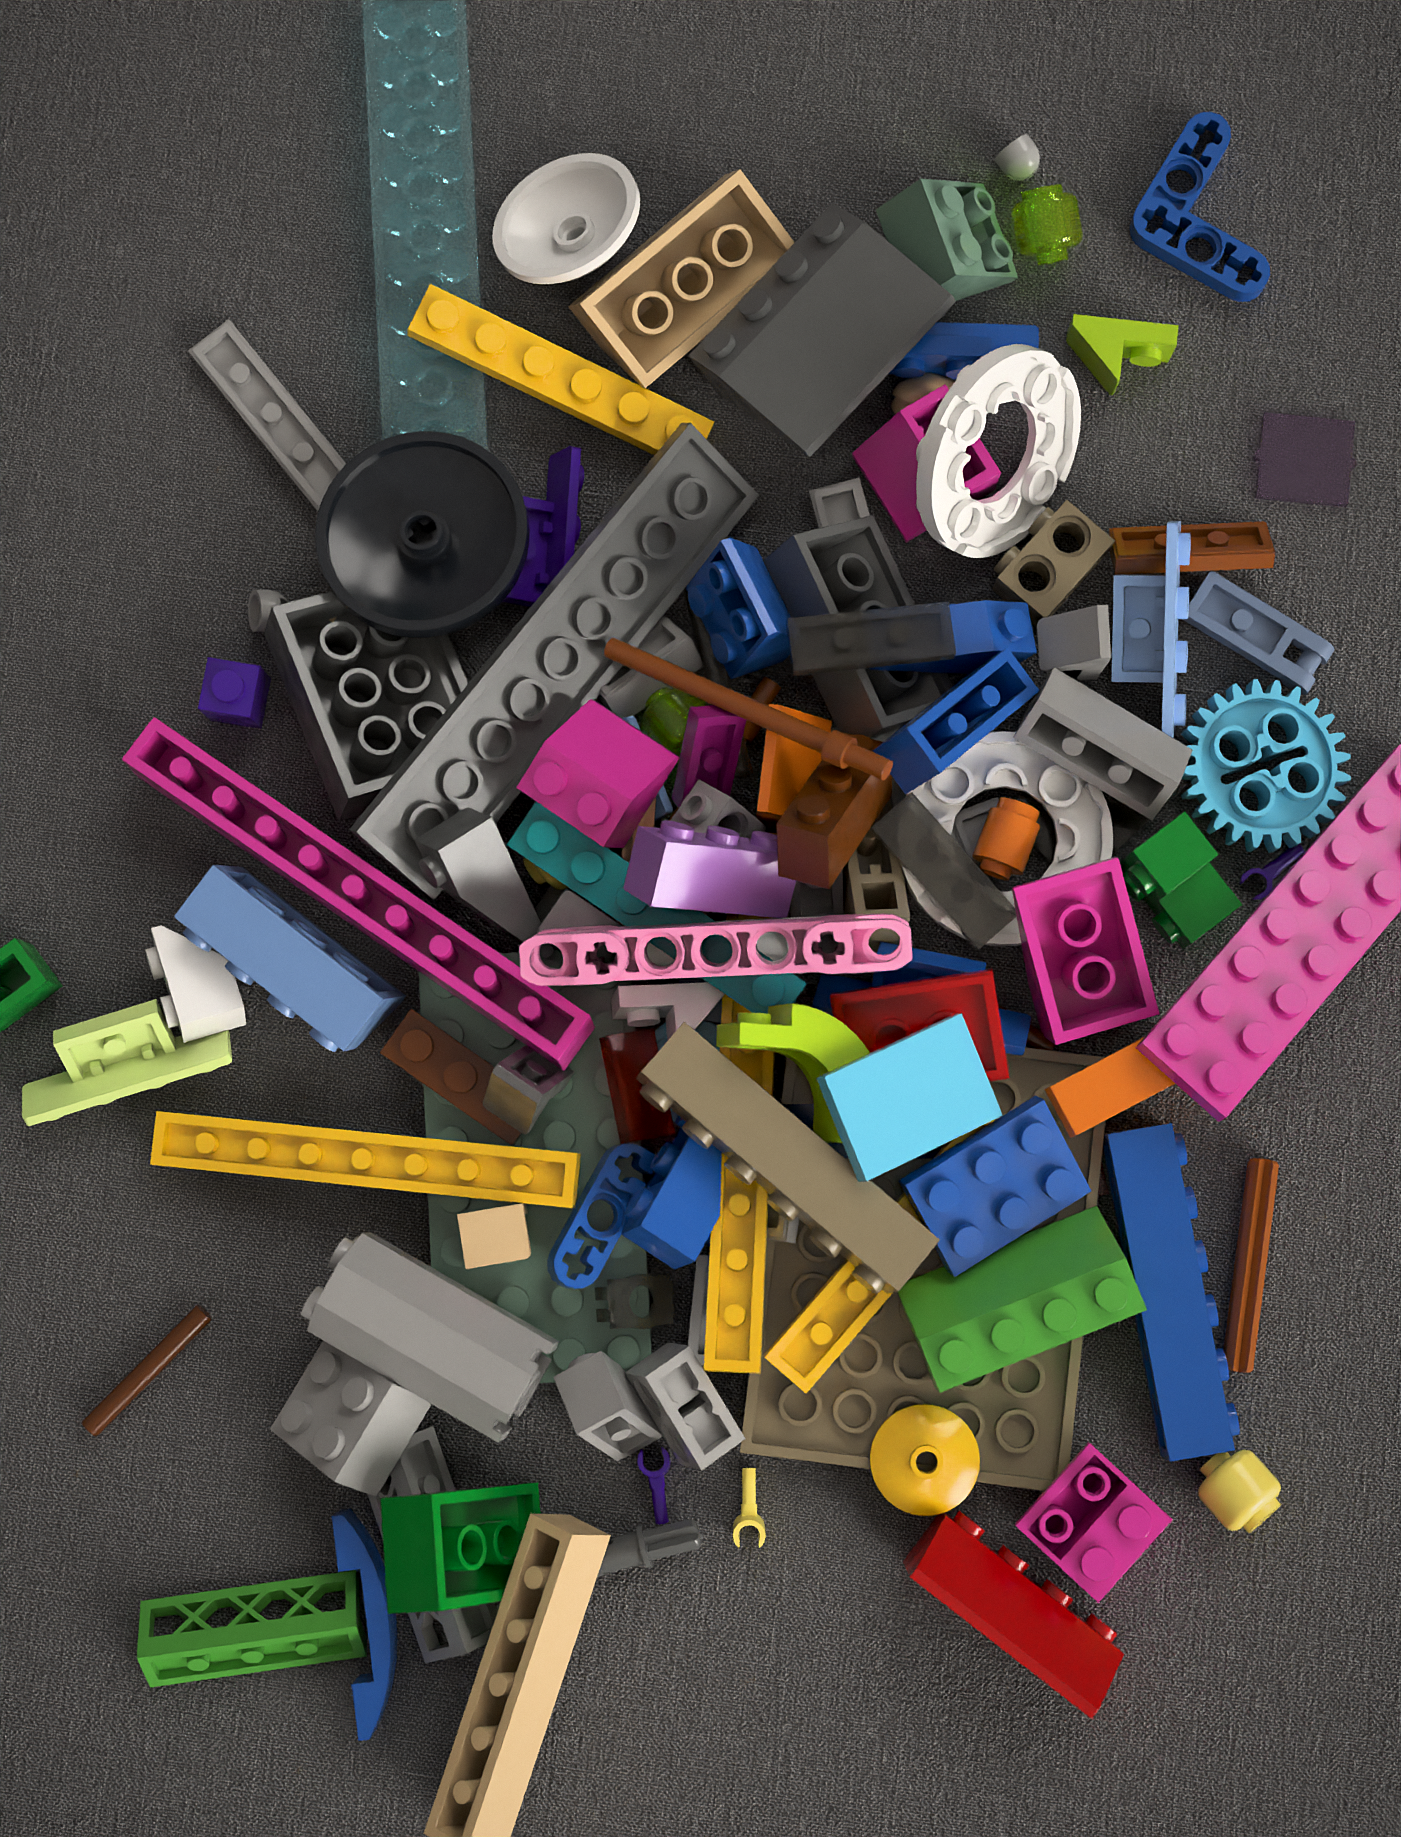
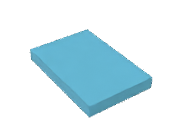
(909, 1097)

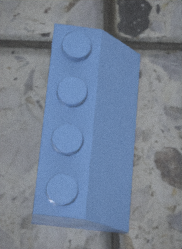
(287, 957)

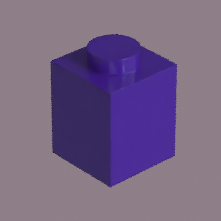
(234, 693)

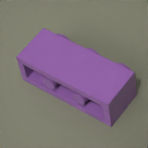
(708, 871)

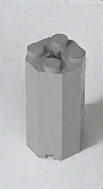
(429, 1334)

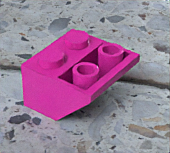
(891, 463)
(1093, 1522)

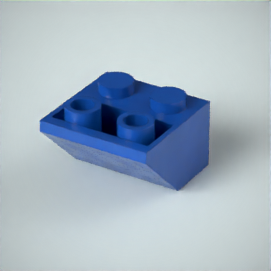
(740, 608)

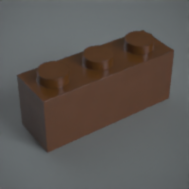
(829, 820)

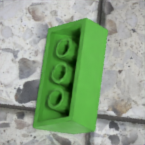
(1021, 1299)

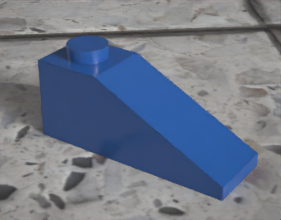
(980, 633)

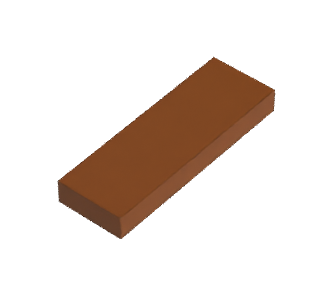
(1212, 547)

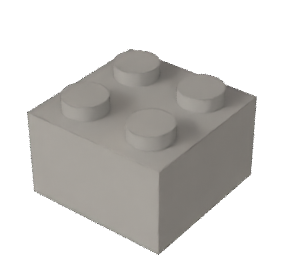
(349, 1420)

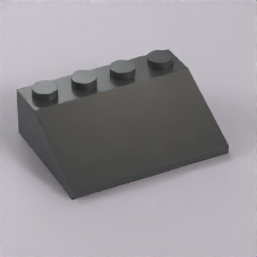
(820, 329)
(359, 693)

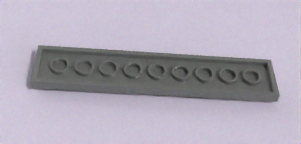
(555, 654)

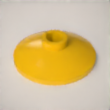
(903, 1439)

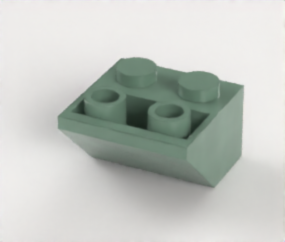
(950, 235)

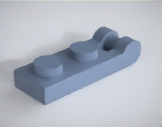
(1257, 631)

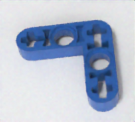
(1176, 209)
(601, 1186)

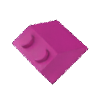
(598, 774)

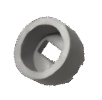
(1019, 158)
(260, 606)

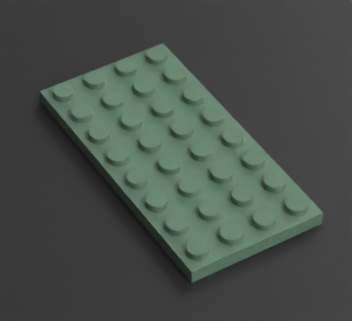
(572, 1121)

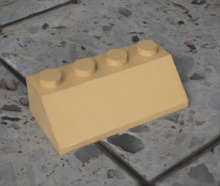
(683, 279)

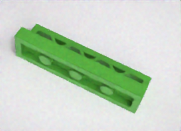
(244, 1647)

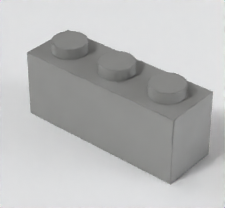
(1103, 744)

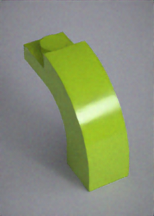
(806, 1037)

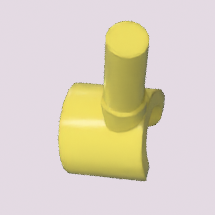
(748, 1508)

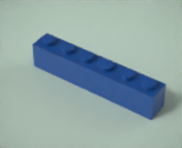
(1167, 1264)

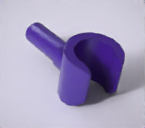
(1273, 869)
(657, 1484)

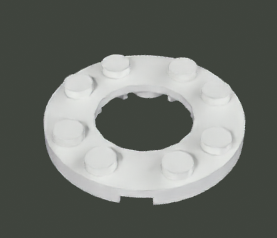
(1054, 420)
(1000, 761)

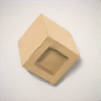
(494, 1235)

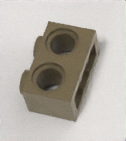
(1059, 570)

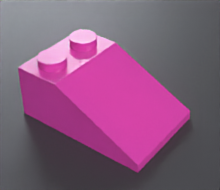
(1083, 952)

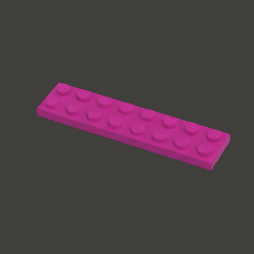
(1287, 952)

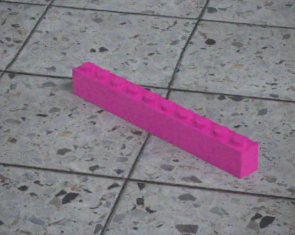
(359, 893)

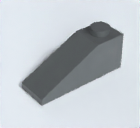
(475, 868)

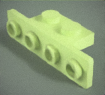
(118, 1058)

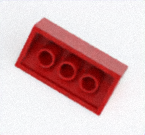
(1015, 1611)

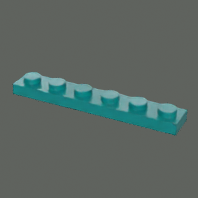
(600, 879)

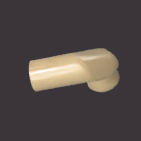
(915, 388)

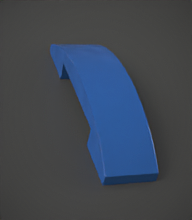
(358, 1551)

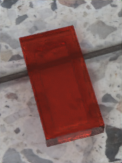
(624, 1060)

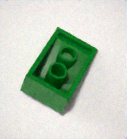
(453, 1545)

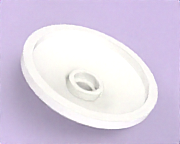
(566, 218)

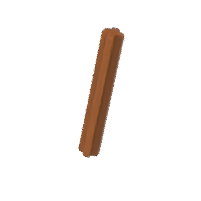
(1250, 1264)

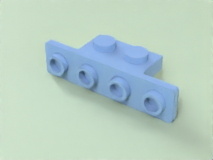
(1147, 628)

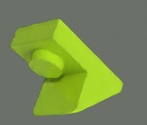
(1105, 341)

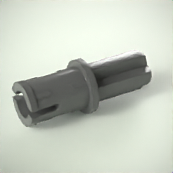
(645, 1545)

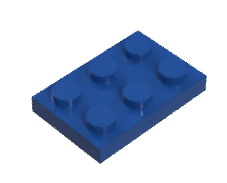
(995, 1185)

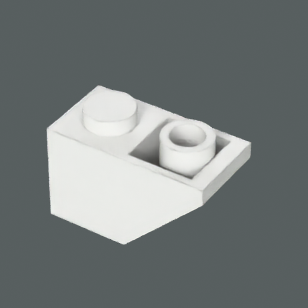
(200, 988)

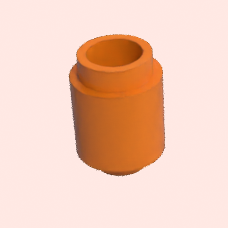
(1007, 838)

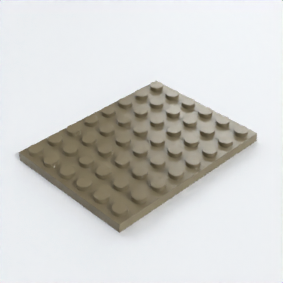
(1015, 1413)

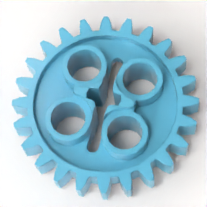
(1281, 809)

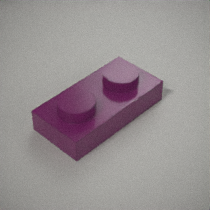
(708, 751)

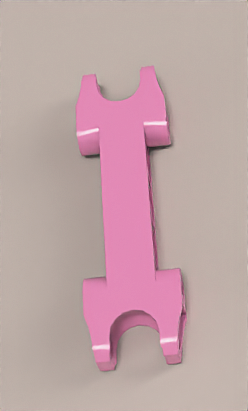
(632, 962)

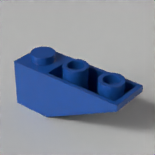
(679, 1203)

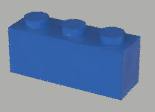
(957, 720)

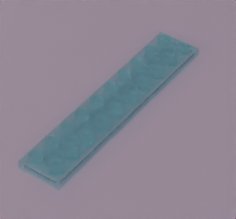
(422, 207)

